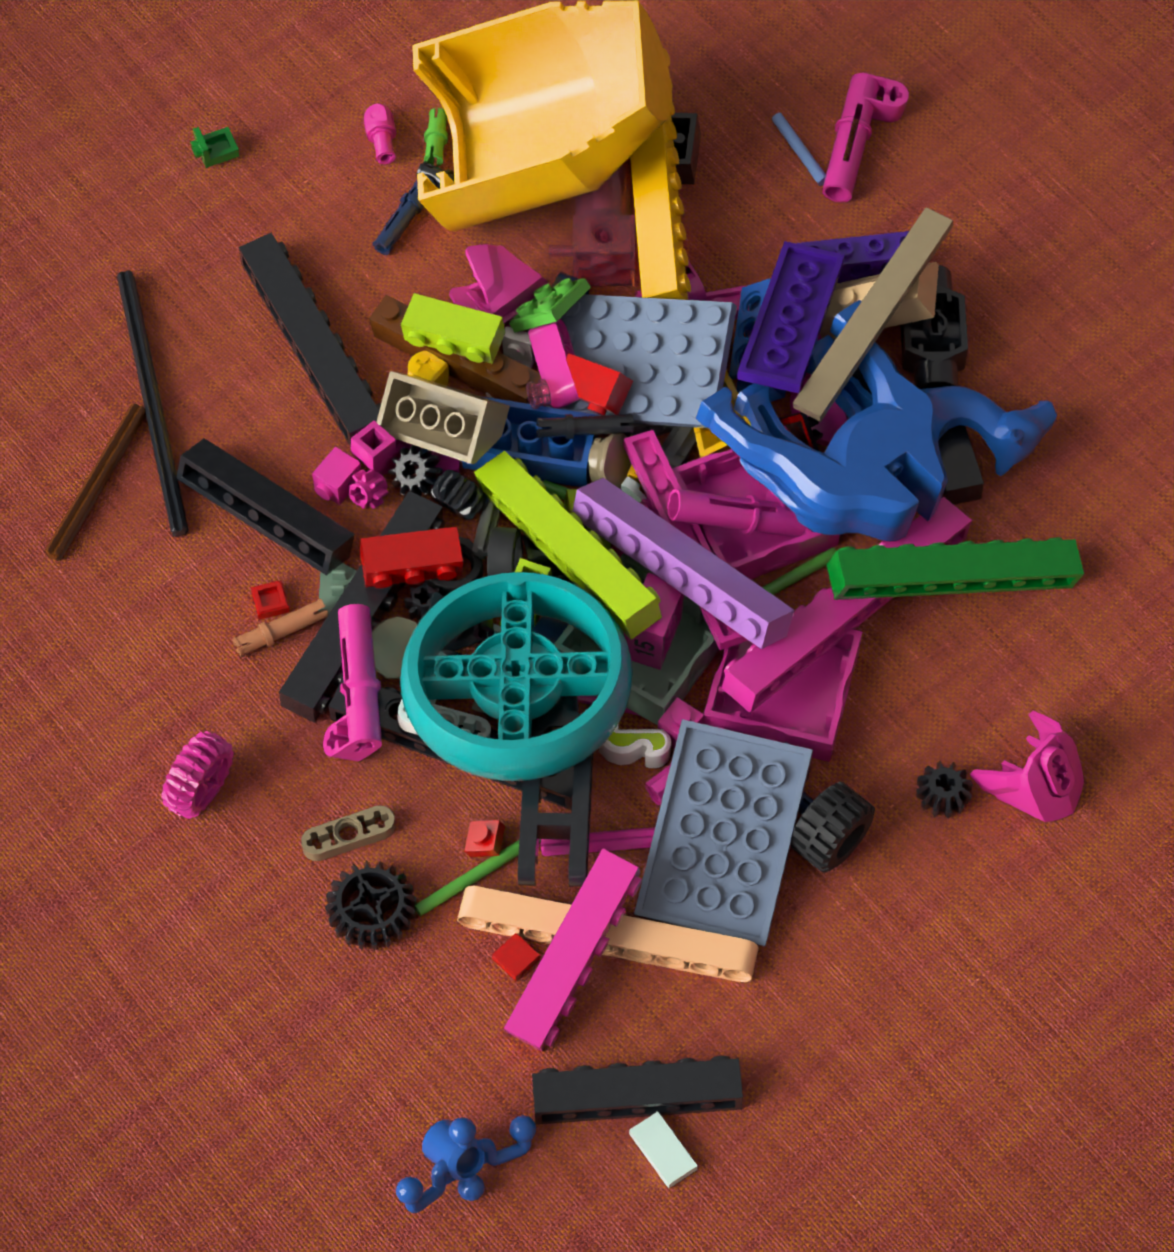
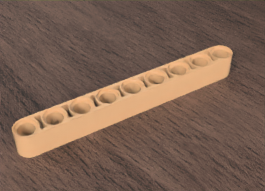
(631, 940)

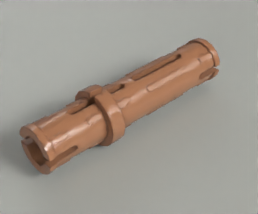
(280, 627)

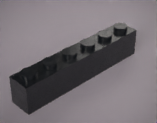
(265, 506)
(637, 1090)

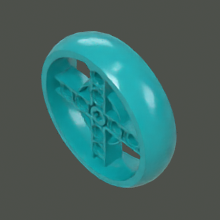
(516, 676)

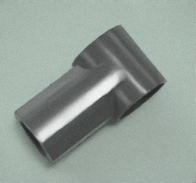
(679, 445)

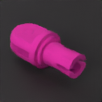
(381, 131)

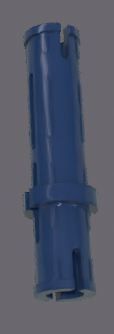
(399, 220)

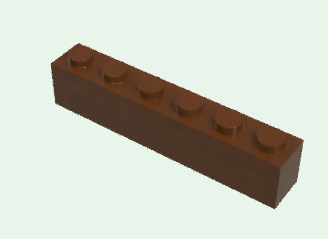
(502, 379)

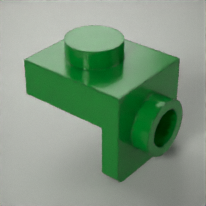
(214, 146)

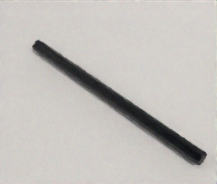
(152, 404)

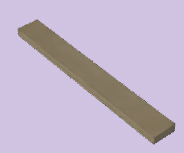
(873, 314)

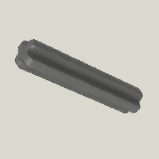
(488, 519)

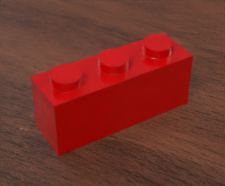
(411, 557)

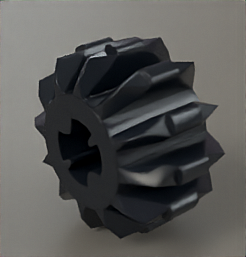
(406, 469)
(458, 494)
(933, 794)

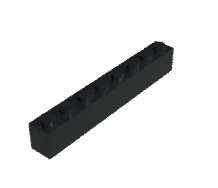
(309, 334)
(320, 668)

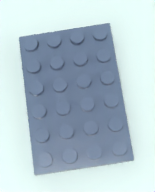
(665, 346)
(723, 832)

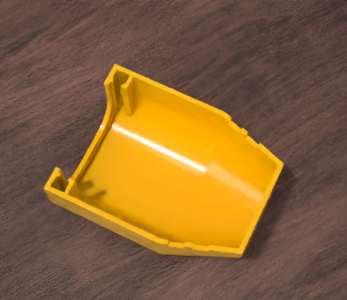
(541, 105)

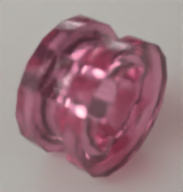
(538, 394)

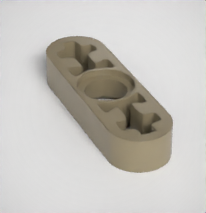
(354, 820)

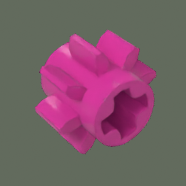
(368, 488)

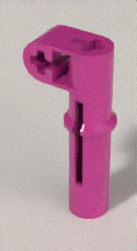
(860, 105)
(734, 512)
(359, 730)

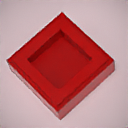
(270, 599)
(515, 957)

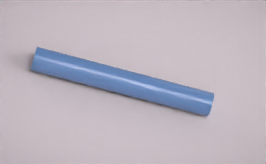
(799, 148)

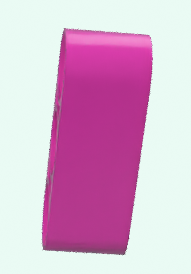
(551, 346)

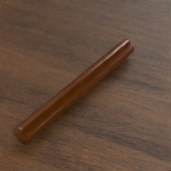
(95, 482)

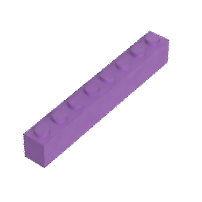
(683, 563)

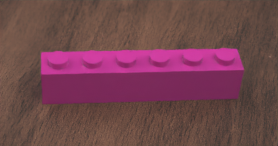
(573, 949)

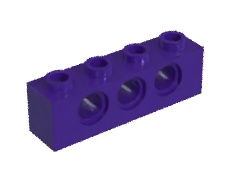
(863, 254)

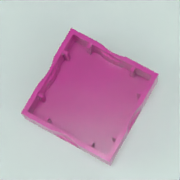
(752, 553)
(803, 710)

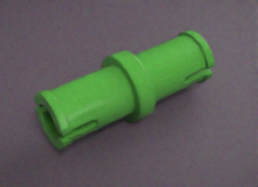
(436, 136)

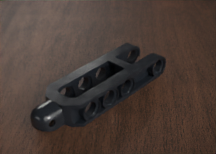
(557, 826)

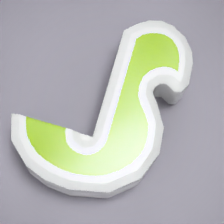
(629, 745)

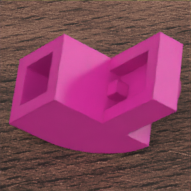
(376, 448)

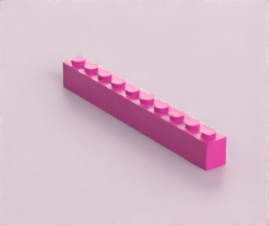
(827, 620)

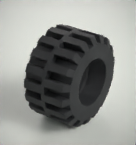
(832, 827)

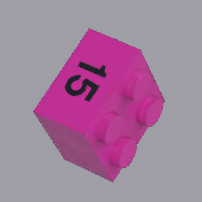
(654, 643)

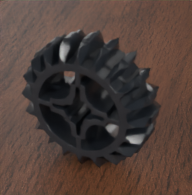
(394, 891)

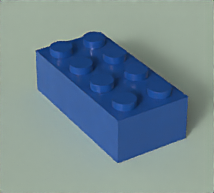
(548, 457)

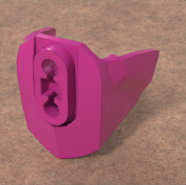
(501, 285)
(1048, 783)

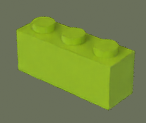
(453, 329)

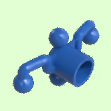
(460, 1157)

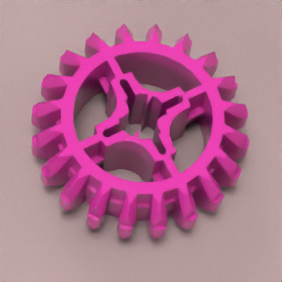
(197, 774)

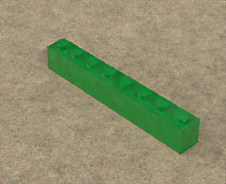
(954, 568)

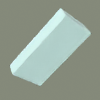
(663, 1149)

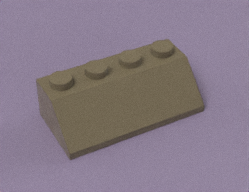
(440, 417)

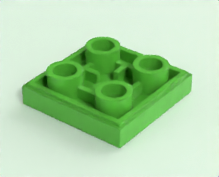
(549, 304)

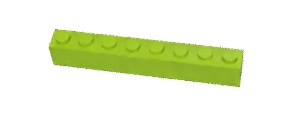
(568, 543)

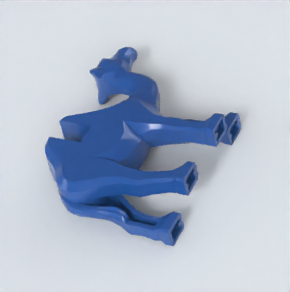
(881, 459)

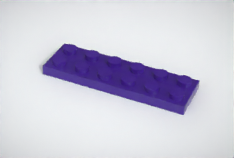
(791, 317)

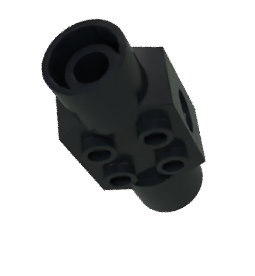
(939, 345)

